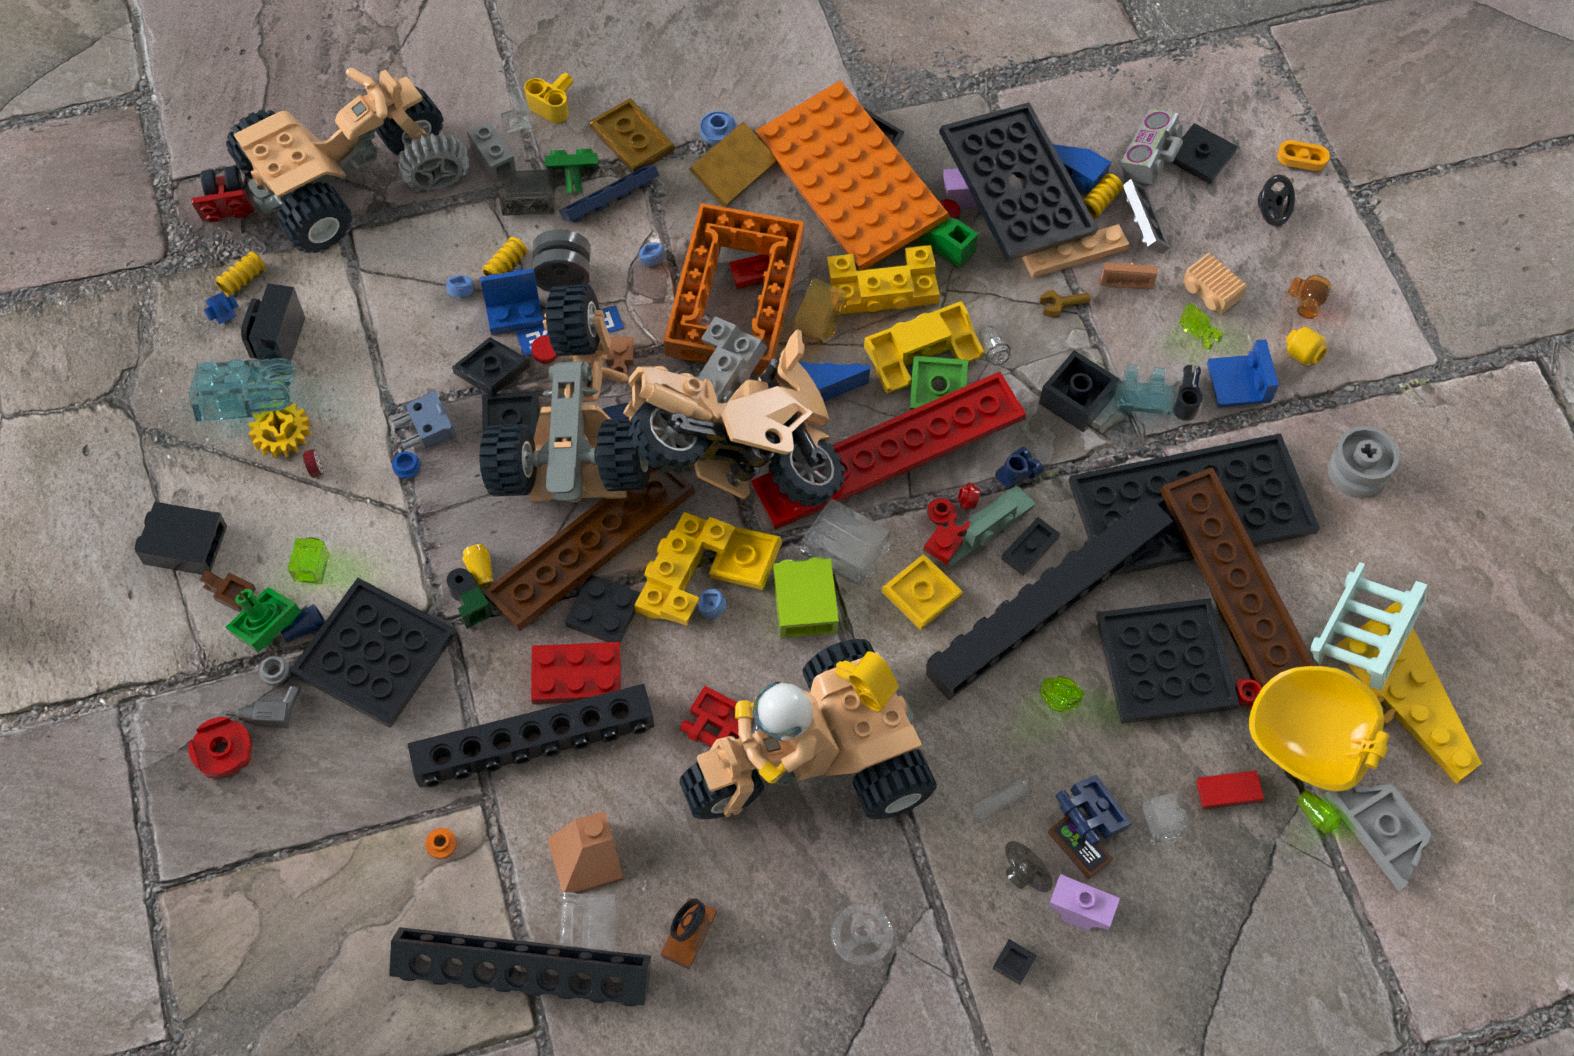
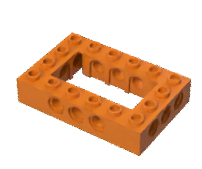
(743, 231)

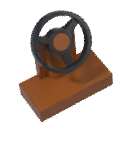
(688, 932)

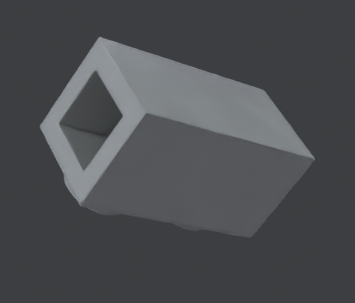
(491, 151)

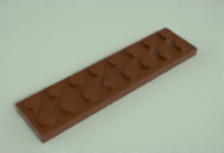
(584, 548)
(1236, 575)

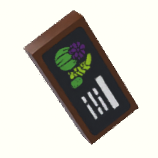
(1086, 857)

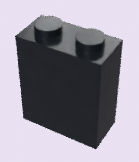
(180, 538)

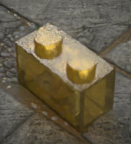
(820, 310)

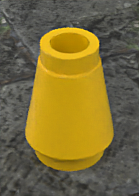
(478, 563)

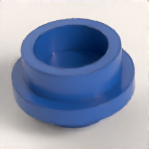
(406, 465)

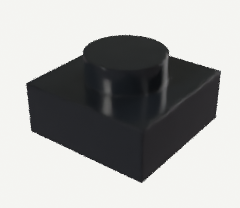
(1014, 962)

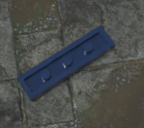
(619, 189)

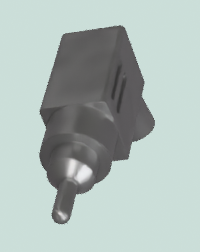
(268, 712)

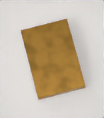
(632, 135)
(733, 164)

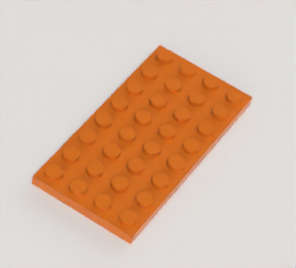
(852, 175)

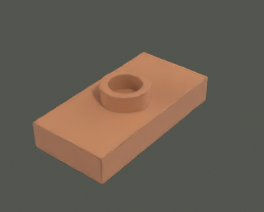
(1128, 275)

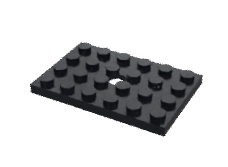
(1015, 143)

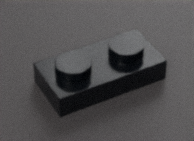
(1030, 546)

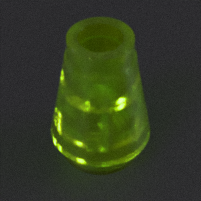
(1319, 812)

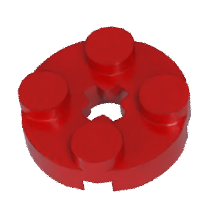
(228, 762)

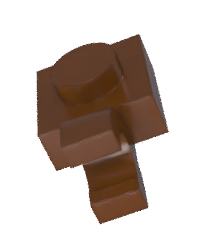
(226, 589)

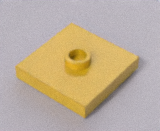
(747, 559)
(922, 592)

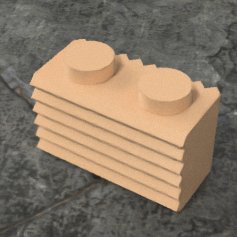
(1214, 284)

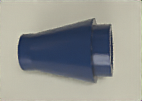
(305, 623)

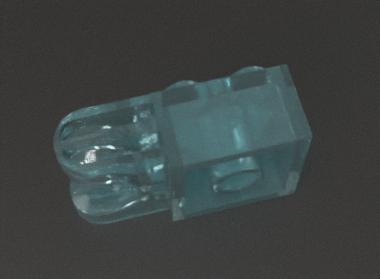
(240, 388)

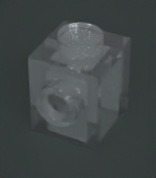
(1164, 819)

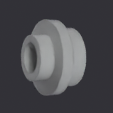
(270, 664)

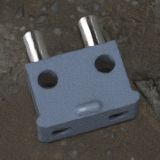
(429, 419)

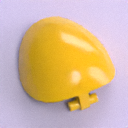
(1320, 726)

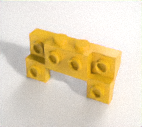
(886, 287)
(923, 336)
(675, 564)

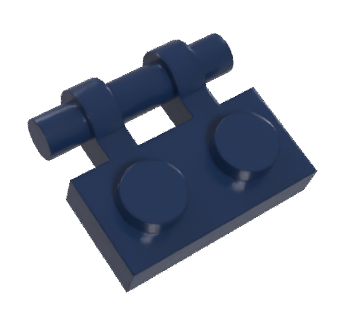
(1099, 805)

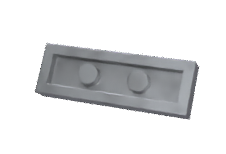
(1146, 217)

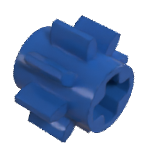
(221, 307)

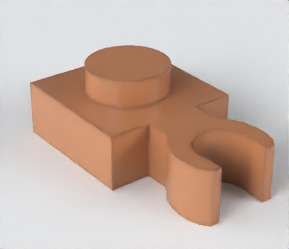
(621, 353)

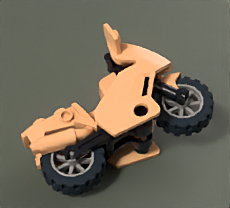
(765, 421)

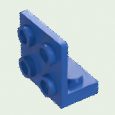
(512, 301)
(1244, 378)

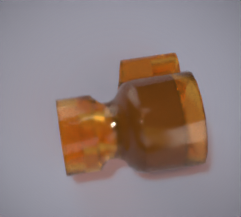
(1313, 293)

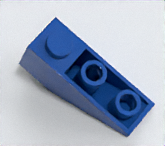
(1083, 166)
(837, 378)

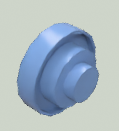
(716, 126)

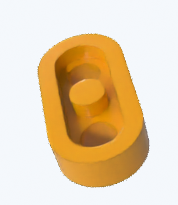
(1303, 155)

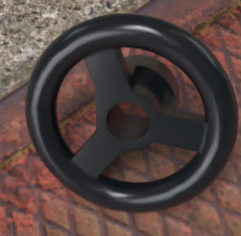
(1273, 200)

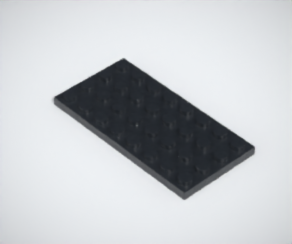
(1253, 473)

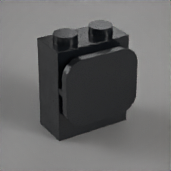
(273, 324)

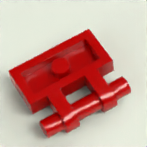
(715, 710)

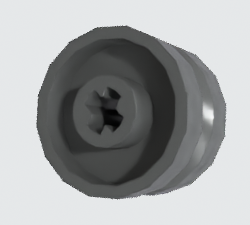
(560, 259)

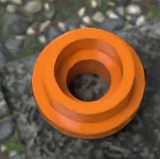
(445, 850)

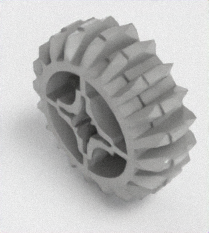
(433, 162)

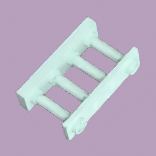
(1390, 645)

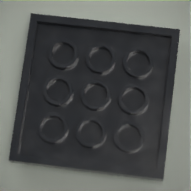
(373, 652)
(1166, 661)

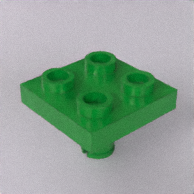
(572, 165)
(262, 618)

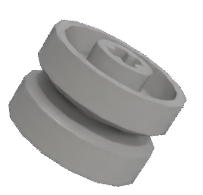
(1363, 462)

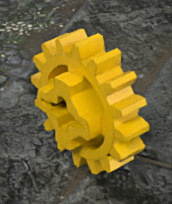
(293, 430)

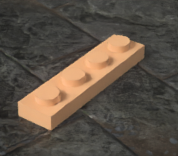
(1102, 244)

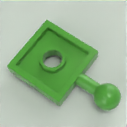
(927, 370)

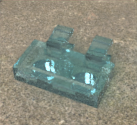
(1144, 396)

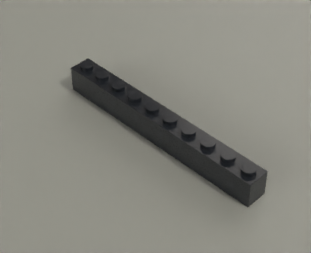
(1048, 598)

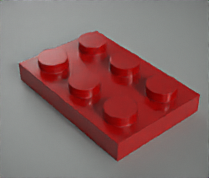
(574, 671)

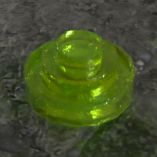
(1061, 693)

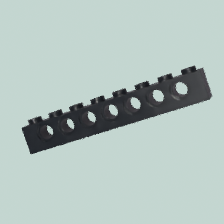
(516, 729)
(534, 957)

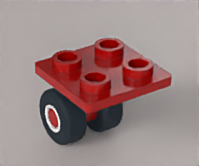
(217, 201)

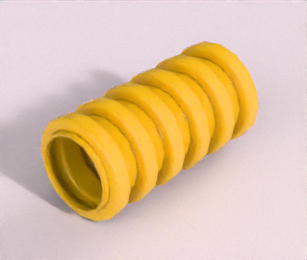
(1103, 194)
(506, 257)
(240, 273)

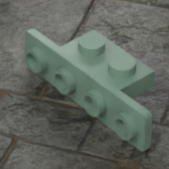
(992, 520)

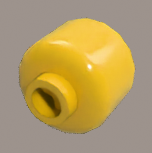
(1306, 346)

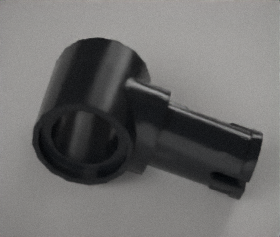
(1189, 393)

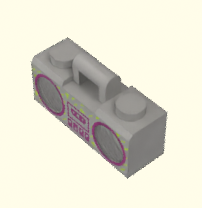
(1153, 144)

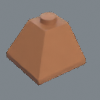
(585, 854)

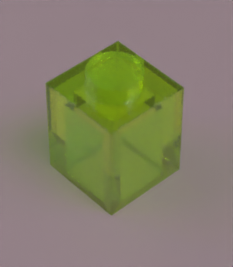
(308, 560)

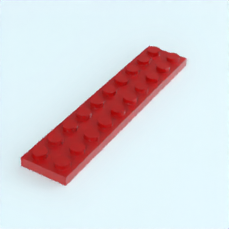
(906, 443)

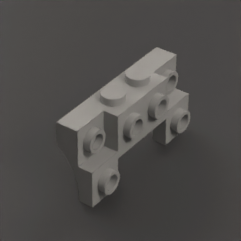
(733, 357)

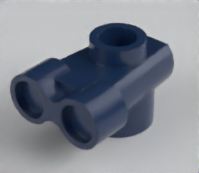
(1018, 467)

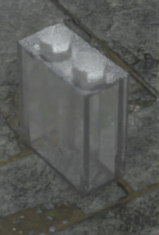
(848, 540)

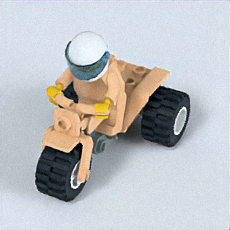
(812, 737)

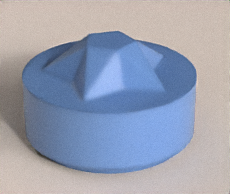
(652, 254)
(459, 286)
(711, 604)

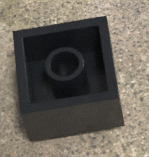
(1078, 391)

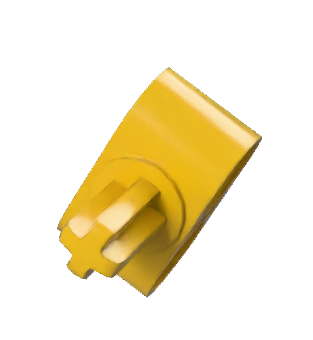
(549, 99)
(870, 679)

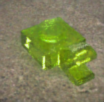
(1198, 325)

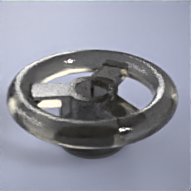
(1025, 866)

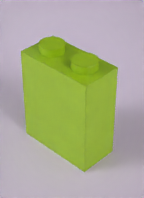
(805, 597)

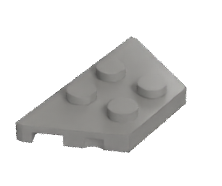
(1384, 827)

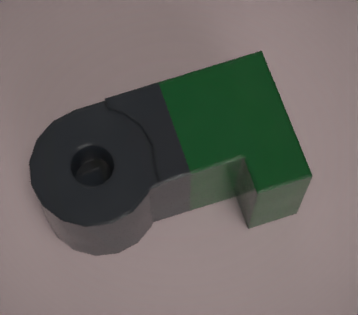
(465, 589)

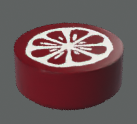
(313, 463)

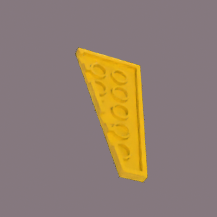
(1419, 700)

